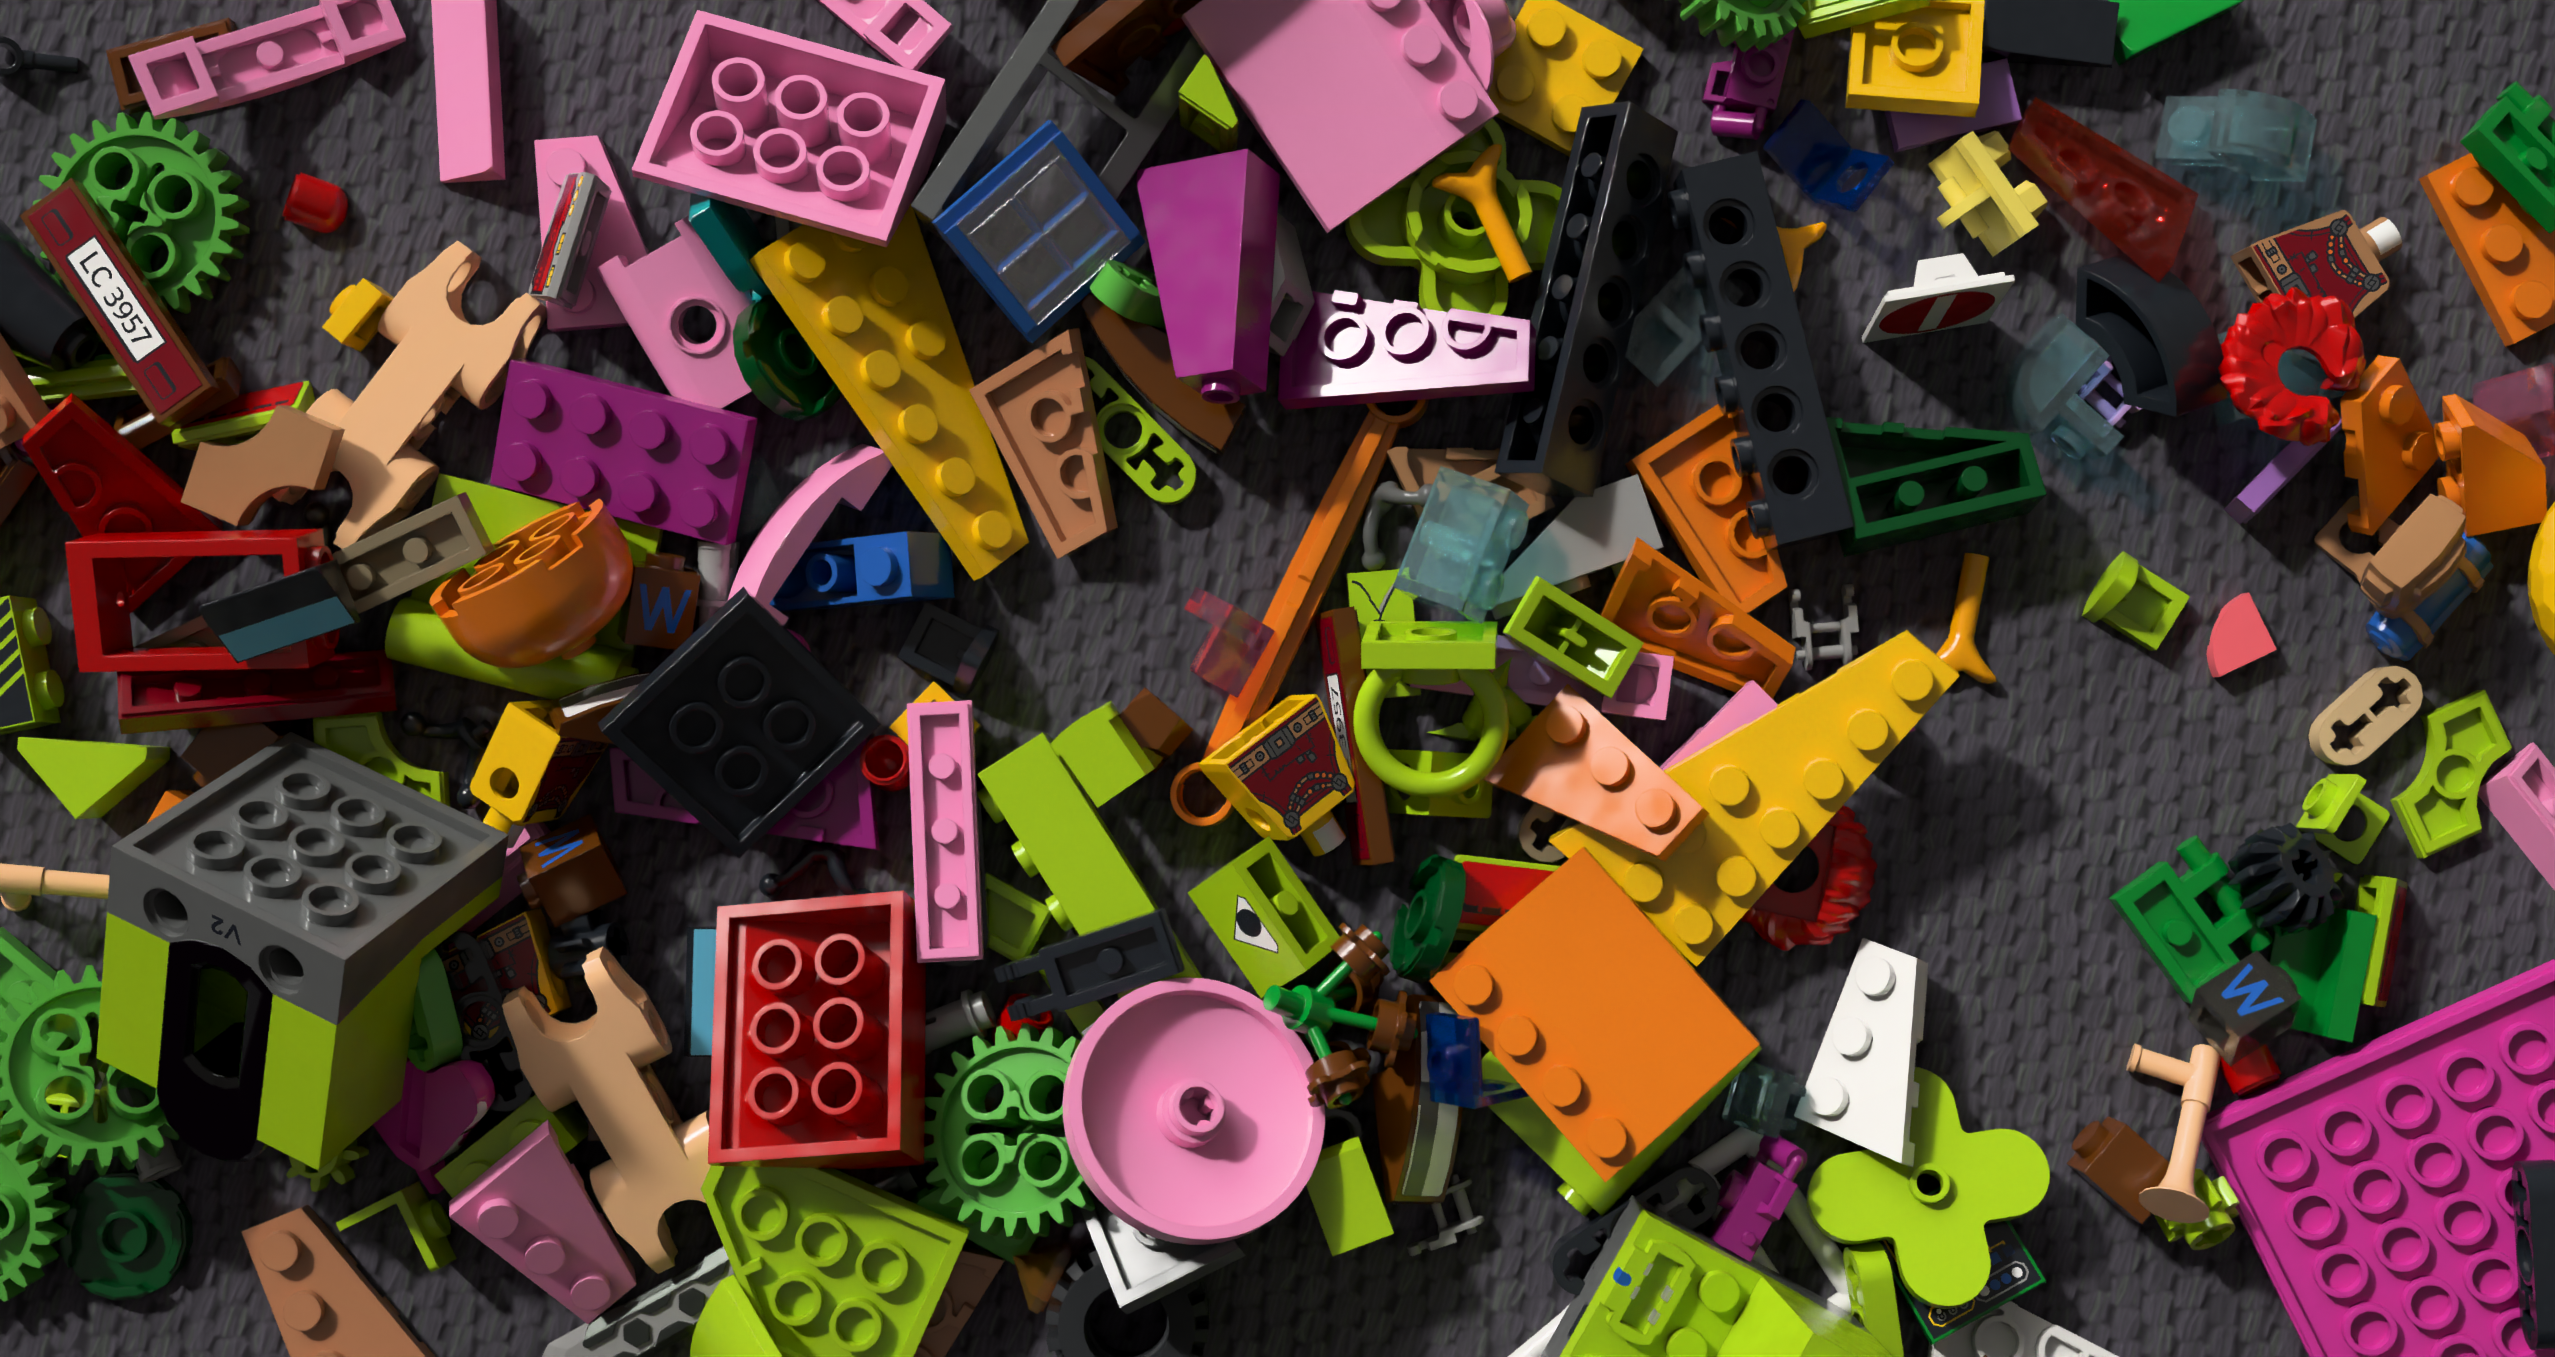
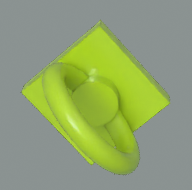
(1430, 656)

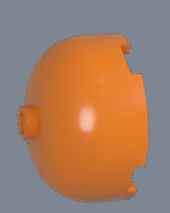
(540, 589)

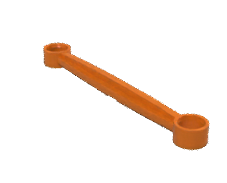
(1304, 586)

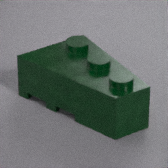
(1929, 481)

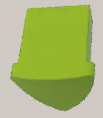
(2135, 602)
(1102, 753)

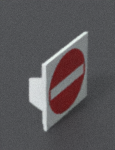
(1943, 297)

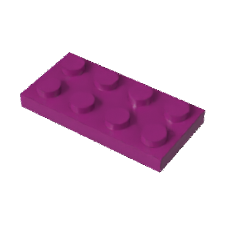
(622, 444)

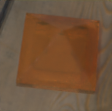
(1040, 1272)

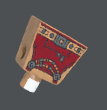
(2323, 260)

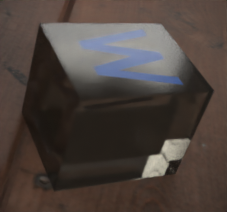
(2245, 1007)

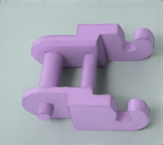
(2088, 393)

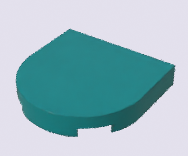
(731, 241)

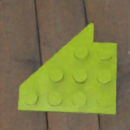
(832, 1258)

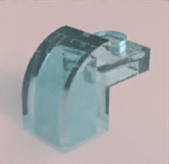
(2239, 129)
(2044, 389)

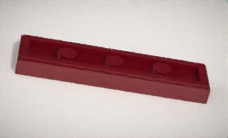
(210, 698)

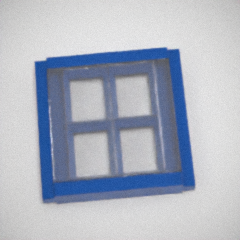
(1038, 230)

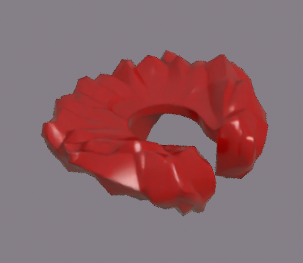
(2254, 350)
(1833, 898)

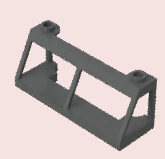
(1014, 88)

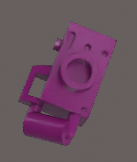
(1750, 88)
(1756, 1196)

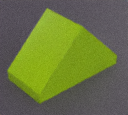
(1572, 638)
(91, 774)
(1348, 1198)

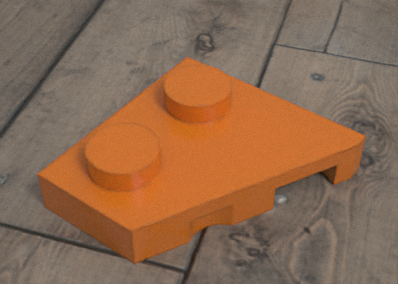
(2386, 441)

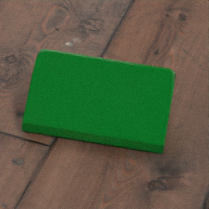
(2151, 23)

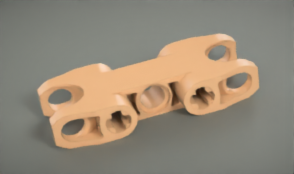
(426, 373)
(610, 1074)

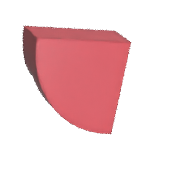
(2237, 637)

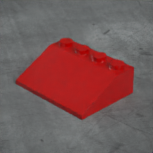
(818, 1034)

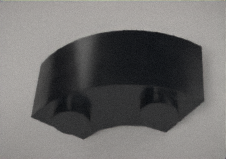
(2153, 334)

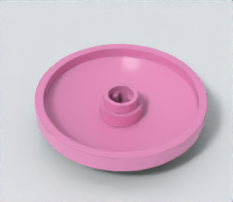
(1192, 1111)

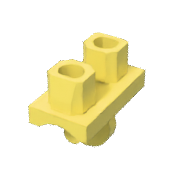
(1982, 193)

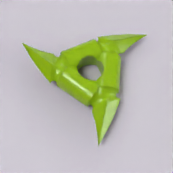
(1472, 725)

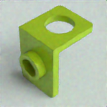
(1471, 803)
(2328, 805)
(424, 1219)

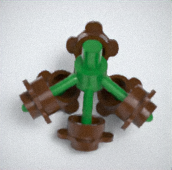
(1347, 998)

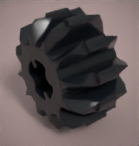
(2285, 879)

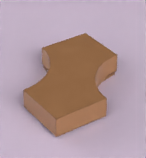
(239, 478)

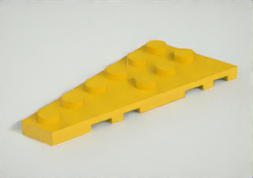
(899, 363)
(1771, 792)

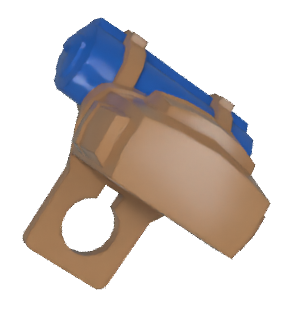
(2416, 574)

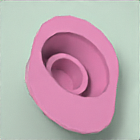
(1478, 31)

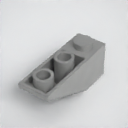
(1582, 541)

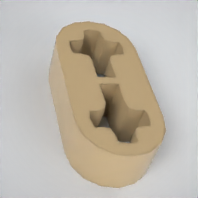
(2375, 726)

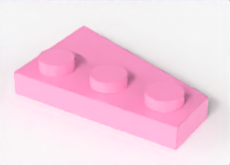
(546, 1226)

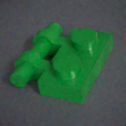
(2518, 149)
(2176, 929)

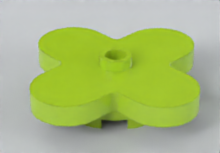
(1455, 264)
(1939, 1236)

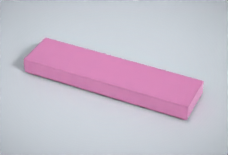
(945, 831)

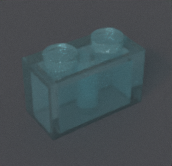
(1462, 545)

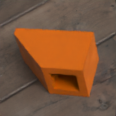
(2488, 469)

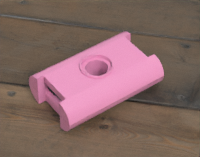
(654, 301)

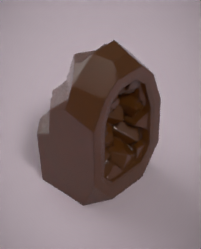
(1155, 727)

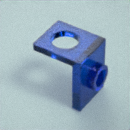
(1823, 160)
(1457, 1066)

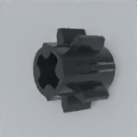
(580, 937)

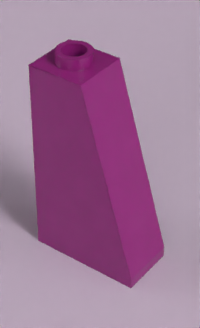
(1214, 267)

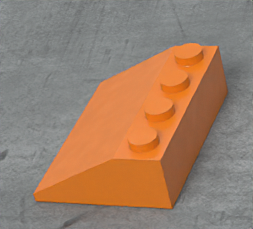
(1595, 1013)

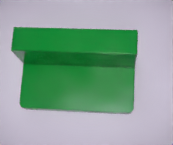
(2328, 971)

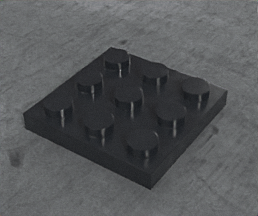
(739, 723)

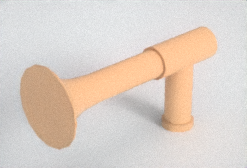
(22, 881)
(2176, 1195)

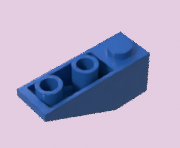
(869, 572)

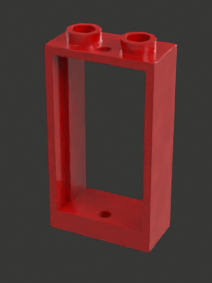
(102, 601)

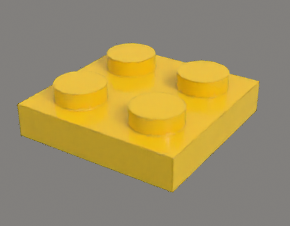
(1919, 60)
(1557, 69)

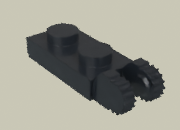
(1097, 964)

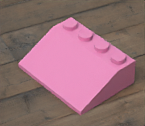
(1344, 90)
(794, 129)

